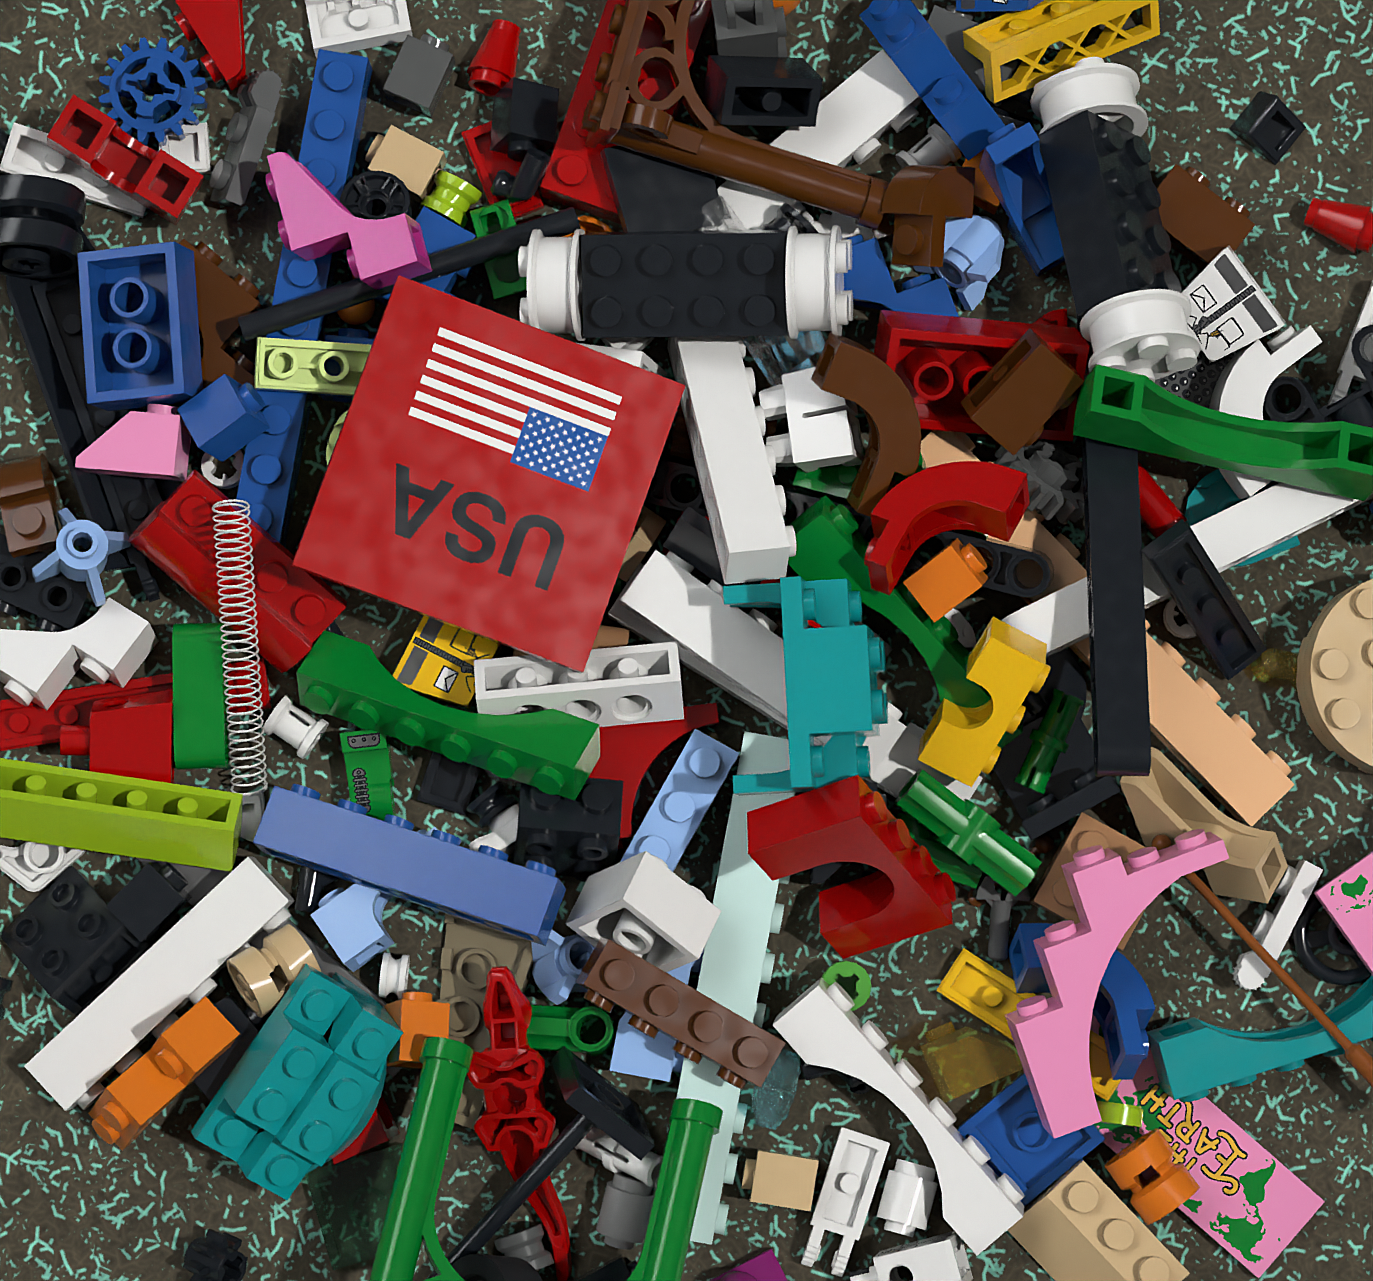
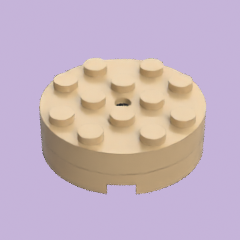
(1338, 676)

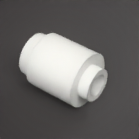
(907, 1197)

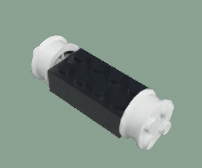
(1112, 220)
(686, 283)

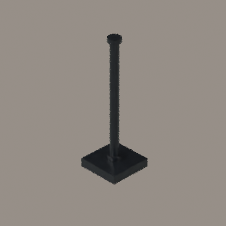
(599, 1106)

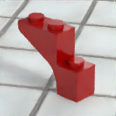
(221, 33)

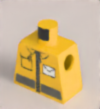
(442, 662)

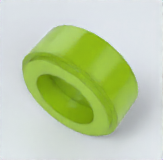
(1120, 1114)

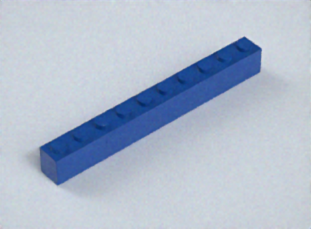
(330, 154)

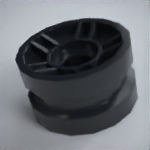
(376, 191)

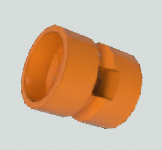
(1162, 1191)

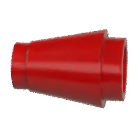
(495, 59)
(1342, 223)

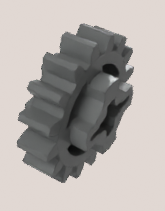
(1052, 479)

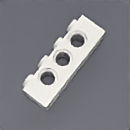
(615, 688)

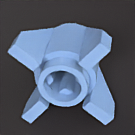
(970, 257)
(81, 565)
(559, 965)

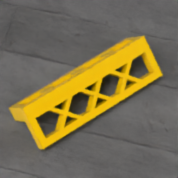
(1031, 32)

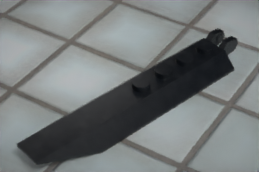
(53, 335)

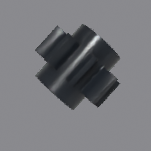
(215, 1258)

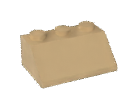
(1089, 1234)

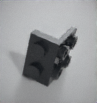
(570, 834)

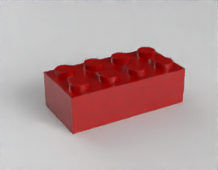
(949, 355)

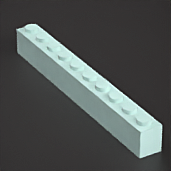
(733, 969)

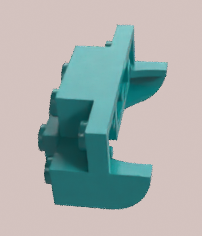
(298, 1086)

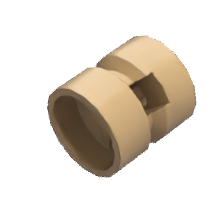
(284, 955)

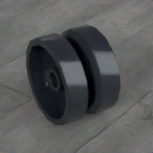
(40, 226)

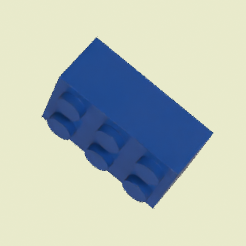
(140, 326)

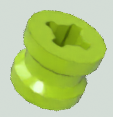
(451, 197)

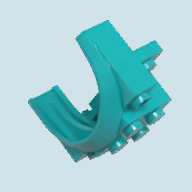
(826, 681)

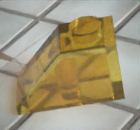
(966, 1059)

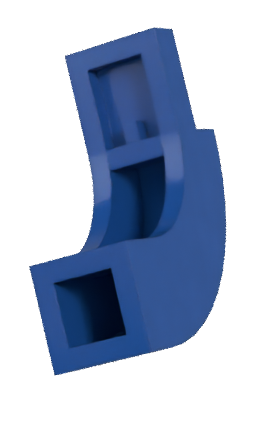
(1120, 1007)

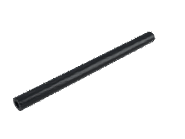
(442, 263)

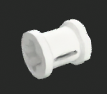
(295, 726)

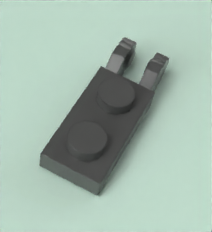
(247, 138)

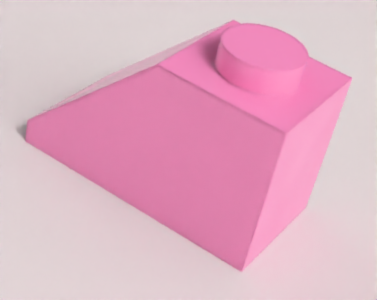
(141, 446)

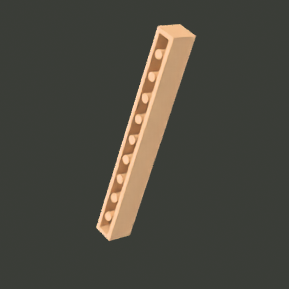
(1180, 709)

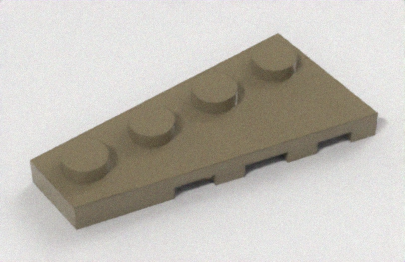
(465, 963)

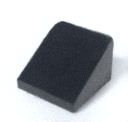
(1268, 126)

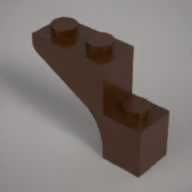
(219, 305)

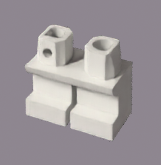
(819, 424)

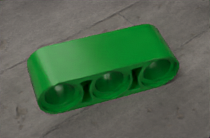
(199, 696)

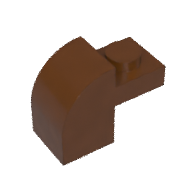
(921, 202)
(29, 505)

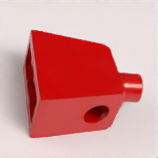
(127, 737)

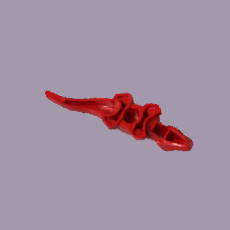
(516, 1102)

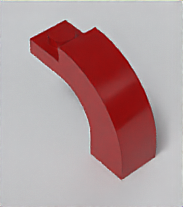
(939, 500)

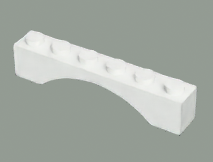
(831, 1036)

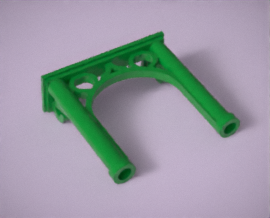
(424, 1152)

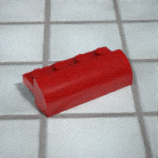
(290, 602)

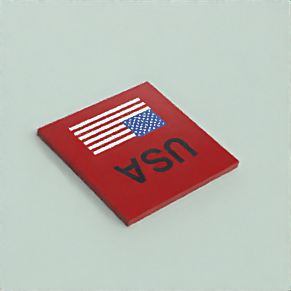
(488, 475)

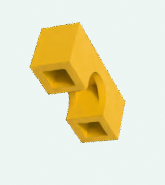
(966, 739)

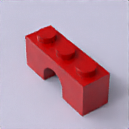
(123, 162)

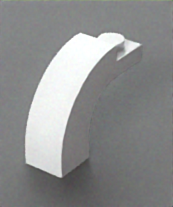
(1245, 383)

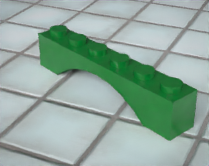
(1143, 416)
(834, 549)
(535, 748)

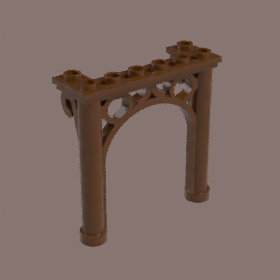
(713, 148)

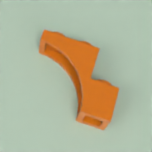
(162, 1073)

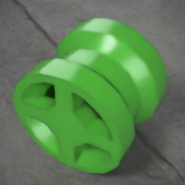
(848, 976)

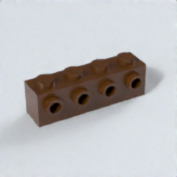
(680, 1012)

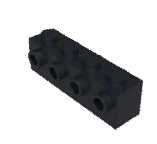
(55, 600)

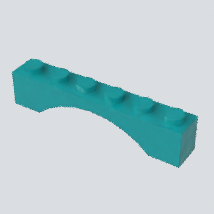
(1201, 1056)

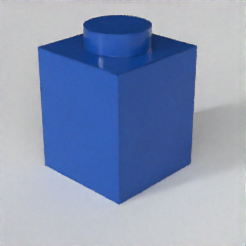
(224, 417)

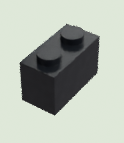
(762, 91)

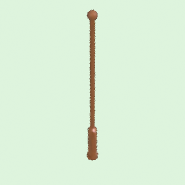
(1354, 1052)

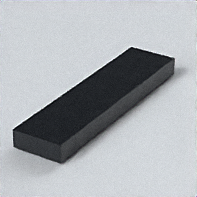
(1204, 599)

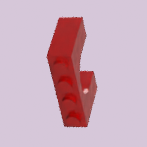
(854, 825)

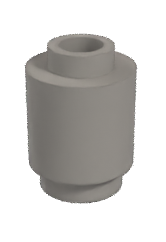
(625, 1211)

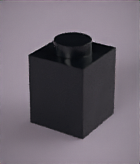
(524, 118)

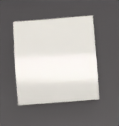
(357, 24)

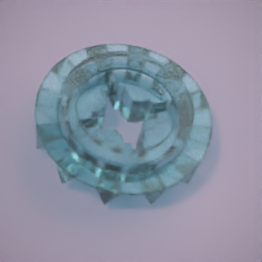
(777, 1093)

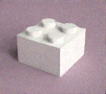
(645, 912)

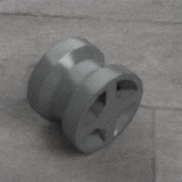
(526, 1245)

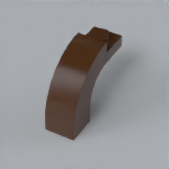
(891, 414)

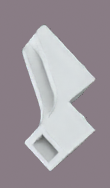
(105, 647)

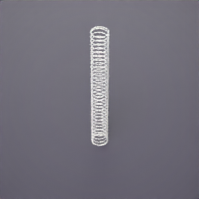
(239, 586)

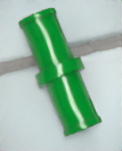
(1049, 741)

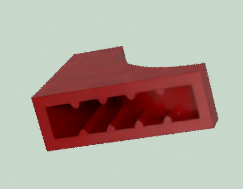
(633, 748)

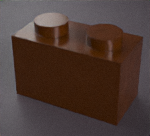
(1198, 218)
(1022, 392)

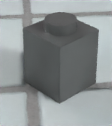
(420, 74)

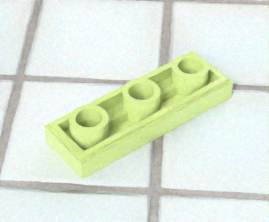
(299, 366)

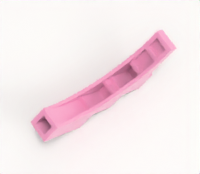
(1056, 1030)

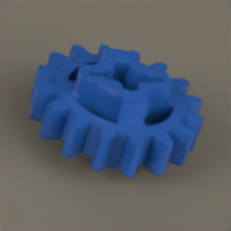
(156, 71)

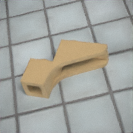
(1173, 805)

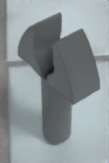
(999, 915)

